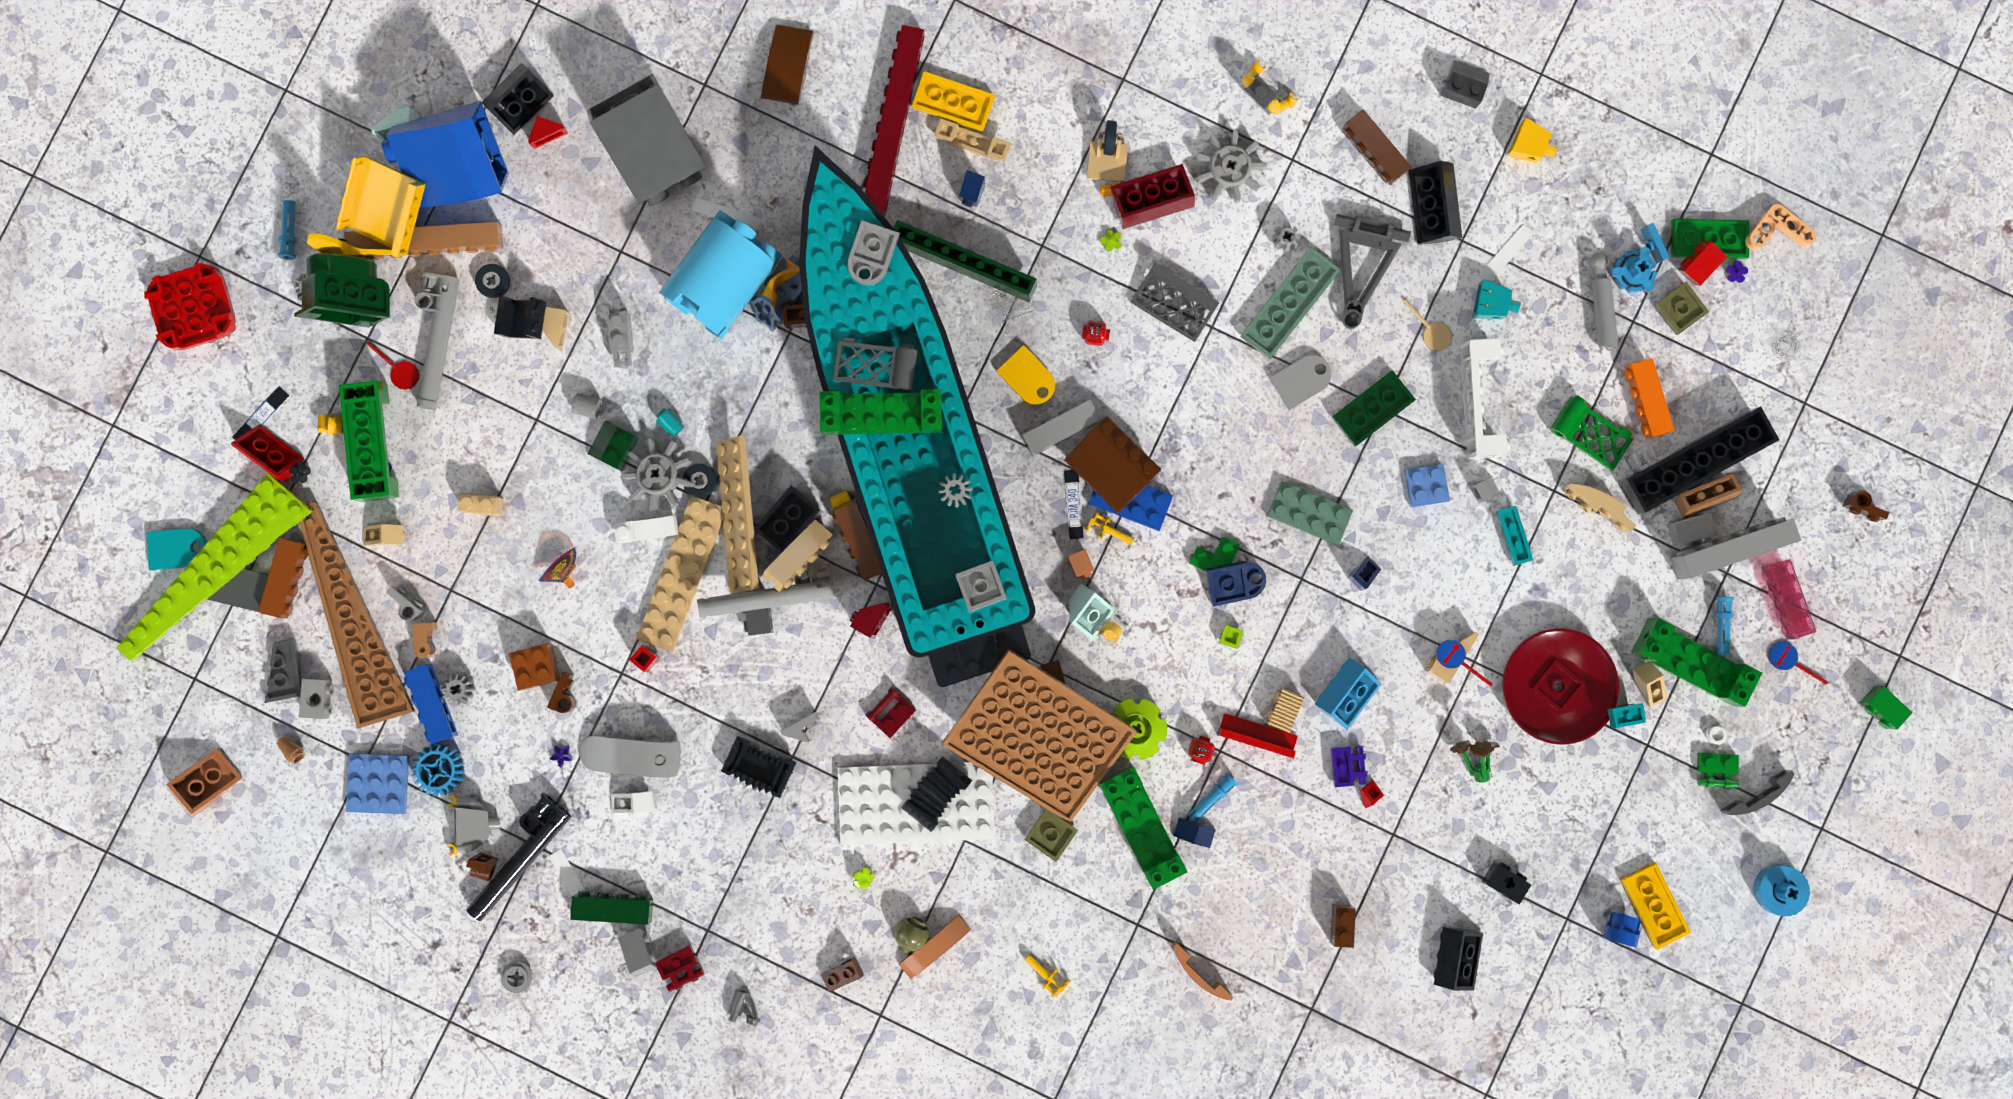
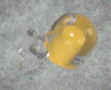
(1111, 630)

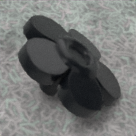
(299, 473)

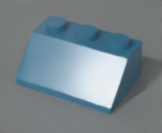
(1348, 693)

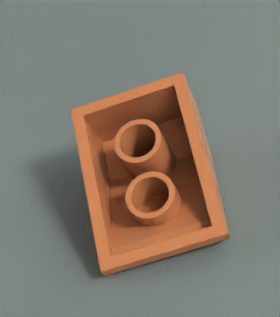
(203, 783)

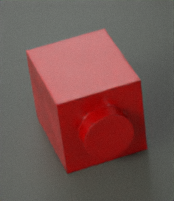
(644, 658)

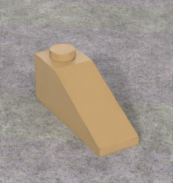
(1446, 674)

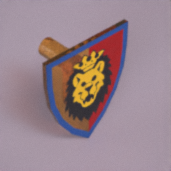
(561, 569)

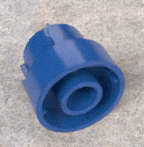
(1622, 929)

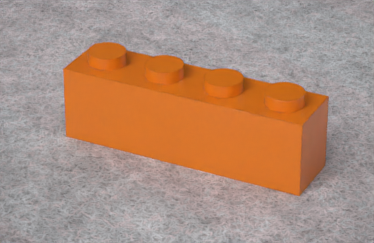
(1649, 398)

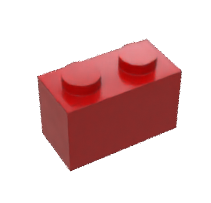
(1702, 262)

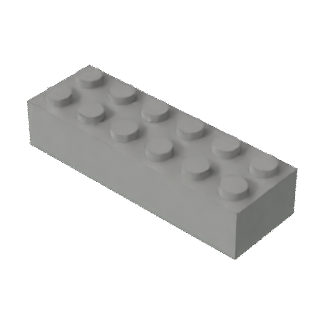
(1735, 547)

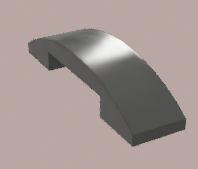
(1779, 784)

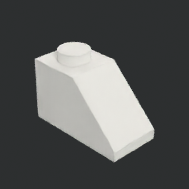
(632, 802)

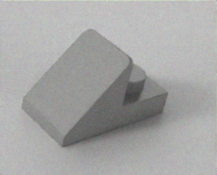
(796, 730)

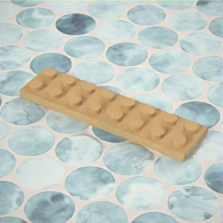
(738, 515)
(681, 574)

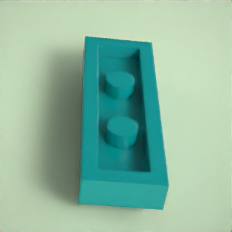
(1514, 535)

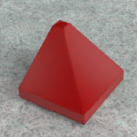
(1370, 794)

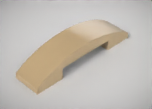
(971, 141)

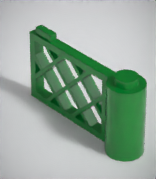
(1573, 416)

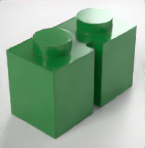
(1885, 707)

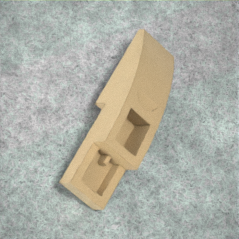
(1594, 500)

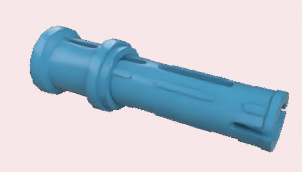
(284, 239)
(1721, 614)
(1219, 791)

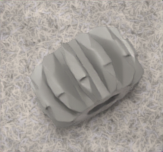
(954, 483)
(464, 684)

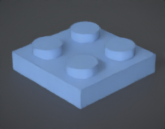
(1427, 485)

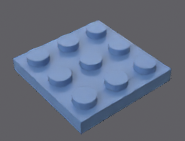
(377, 783)

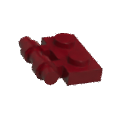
(676, 963)

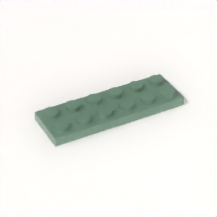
(1290, 303)

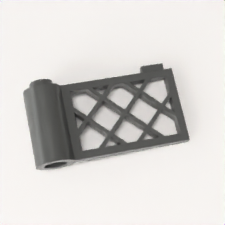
(902, 365)

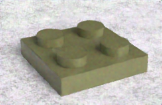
(1681, 308)
(1051, 835)

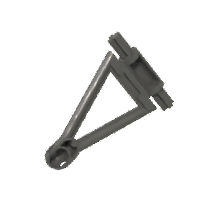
(1370, 234)

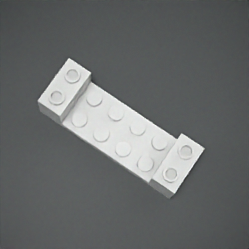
(1472, 356)

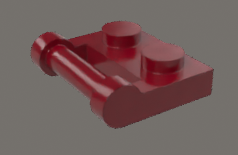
(895, 717)

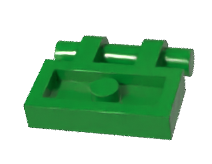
(1717, 763)

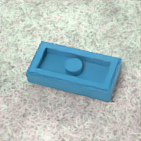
(1655, 243)

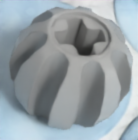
(1284, 243)

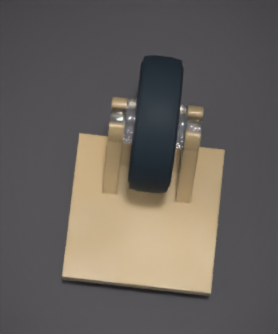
(1108, 155)

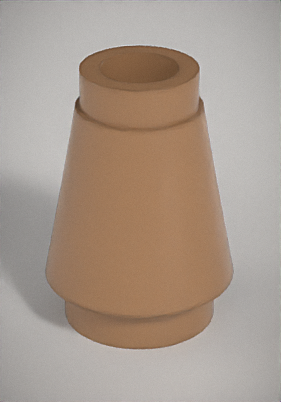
(290, 750)

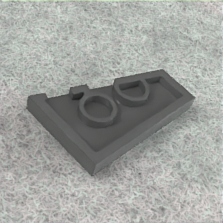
(285, 672)

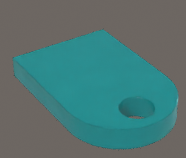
(172, 548)

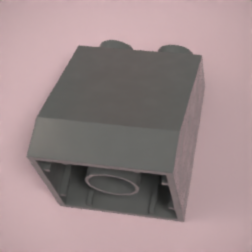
(646, 141)

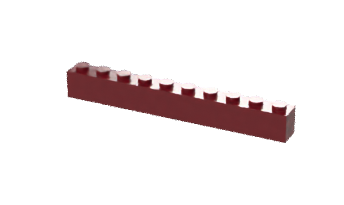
(894, 116)

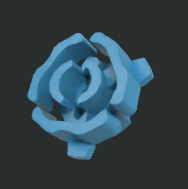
(1635, 271)

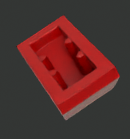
(545, 132)

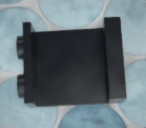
(520, 318)

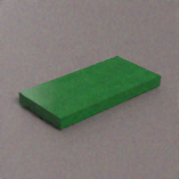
(1725, 234)

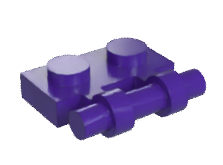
(1343, 768)

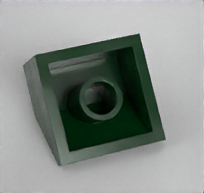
(613, 445)

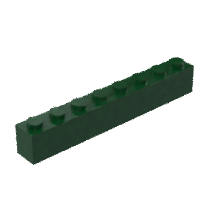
(966, 262)

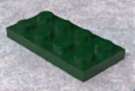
(1373, 408)

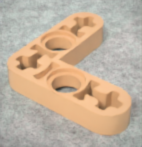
(1774, 223)

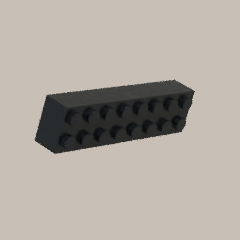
(1699, 460)

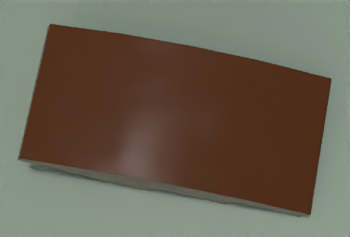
(787, 64)

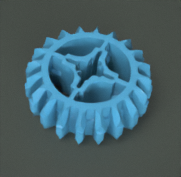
(422, 765)

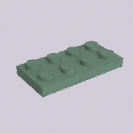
(1310, 513)

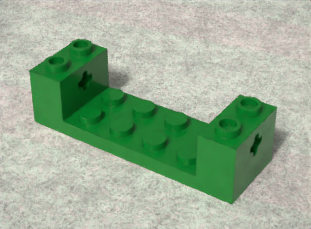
(880, 413)
(366, 441)
(1696, 663)
(1142, 827)

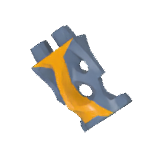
(768, 303)

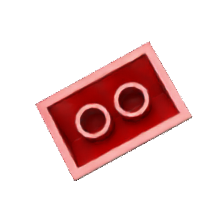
(268, 452)

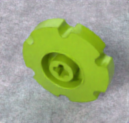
(1151, 726)

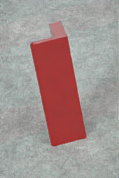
(1258, 735)

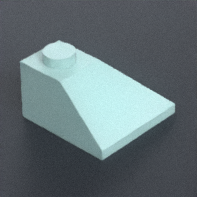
(401, 115)
(1088, 611)

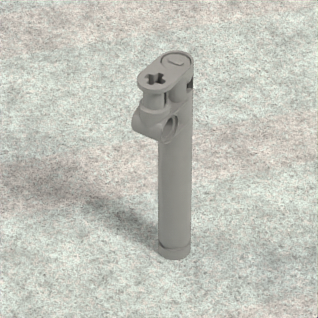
(442, 298)
(808, 587)

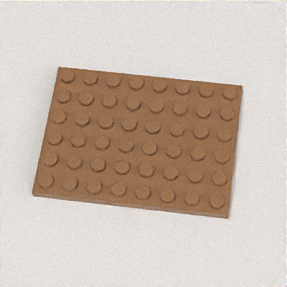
(1039, 736)

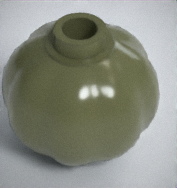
(911, 934)

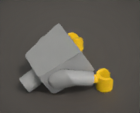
(470, 824)

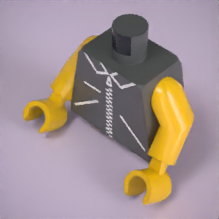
(1263, 94)

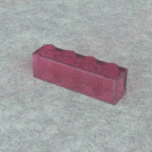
(1788, 599)

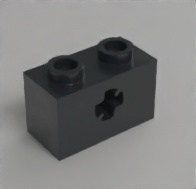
(1515, 890)

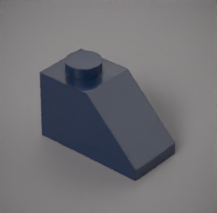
(972, 189)

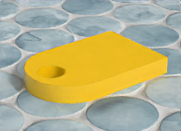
(1027, 375)

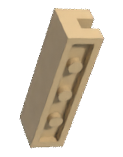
(797, 555)

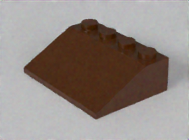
(1112, 465)

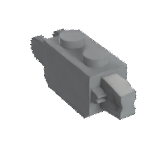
(620, 333)

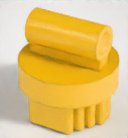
(329, 424)

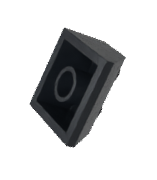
(1465, 84)

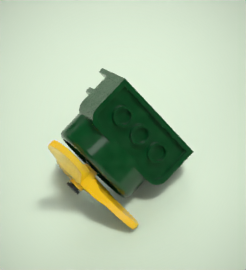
(342, 285)

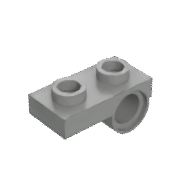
(401, 597)

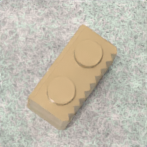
(480, 504)
(1284, 709)

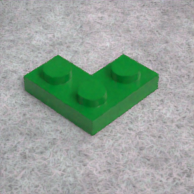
(1223, 555)

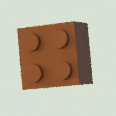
(534, 666)

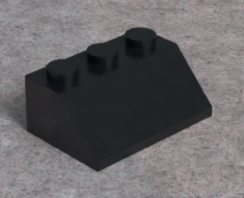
(517, 99)
(1458, 959)

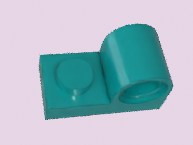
(1626, 715)

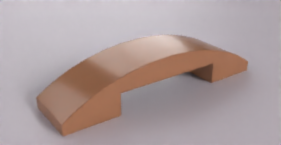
(935, 947)
(1216, 990)

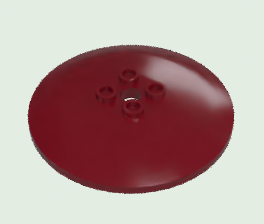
(1587, 689)

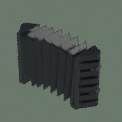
(757, 768)
(935, 792)

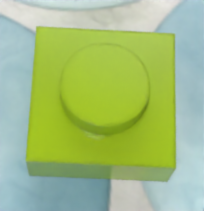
(1231, 636)

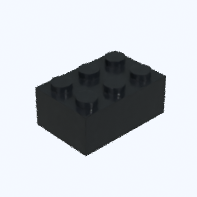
(787, 519)

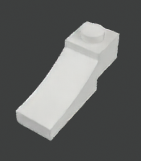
(646, 529)

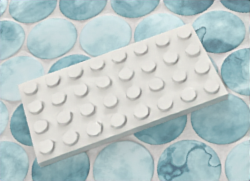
(874, 797)

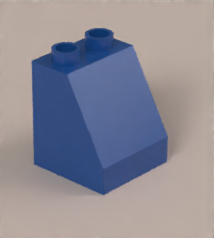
(450, 154)

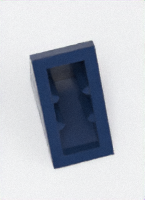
(1364, 574)
(1194, 832)

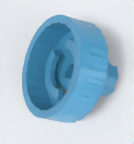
(1793, 892)

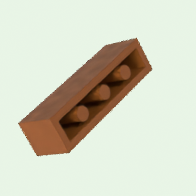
(283, 578)

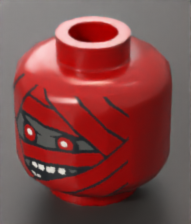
(1095, 333)
(1201, 750)

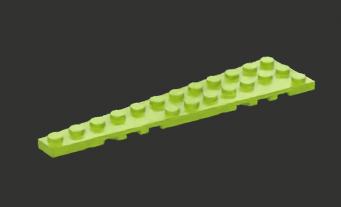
(249, 531)

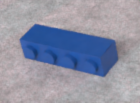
(430, 703)

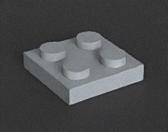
(981, 586)

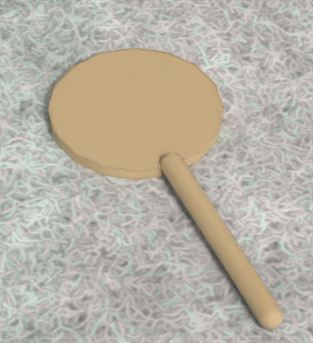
(1435, 336)

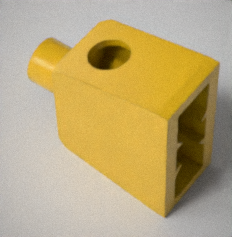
(1531, 142)

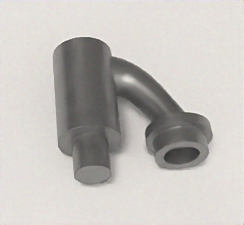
(737, 1005)

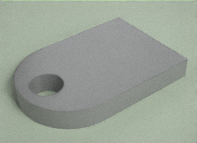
(872, 251)
(1301, 381)

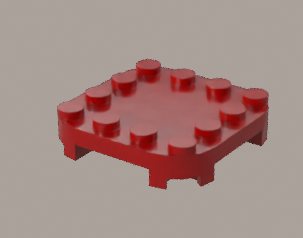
(191, 307)

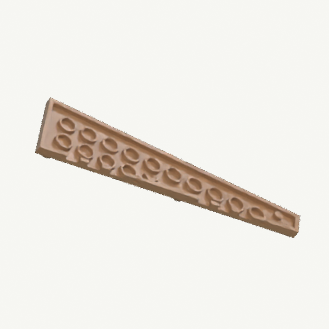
(365, 664)

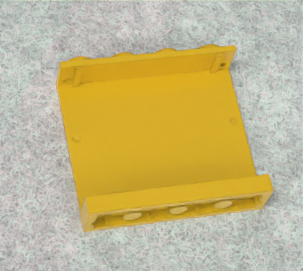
(380, 204)

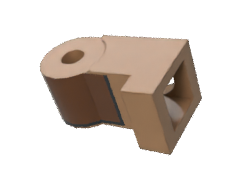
(423, 639)

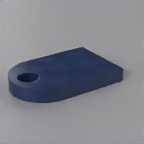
(1233, 582)

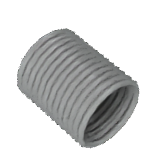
(586, 406)

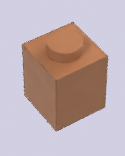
(1081, 564)

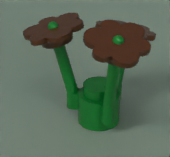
(1481, 749)

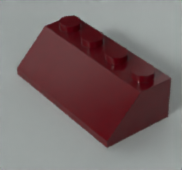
(1153, 196)

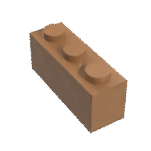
(1708, 496)

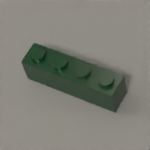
(611, 908)

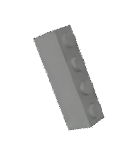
(1061, 427)

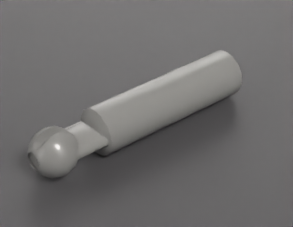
(1603, 302)

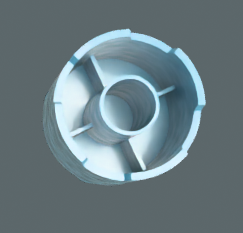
(720, 273)

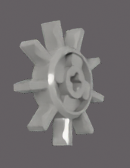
(1224, 176)
(647, 474)

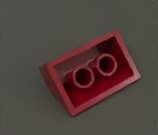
(870, 619)

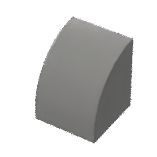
(1485, 489)

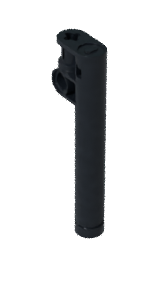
(547, 823)

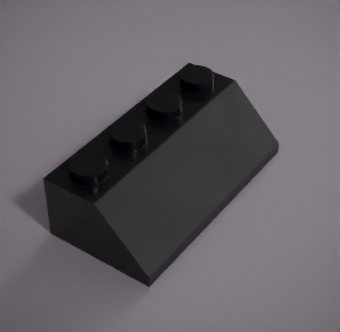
(1435, 203)

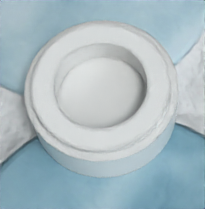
(1716, 734)

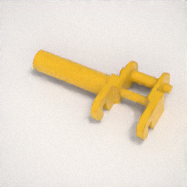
(1110, 530)
(1046, 975)

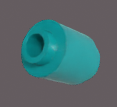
(670, 422)

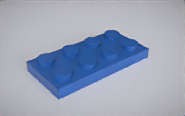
(1146, 509)

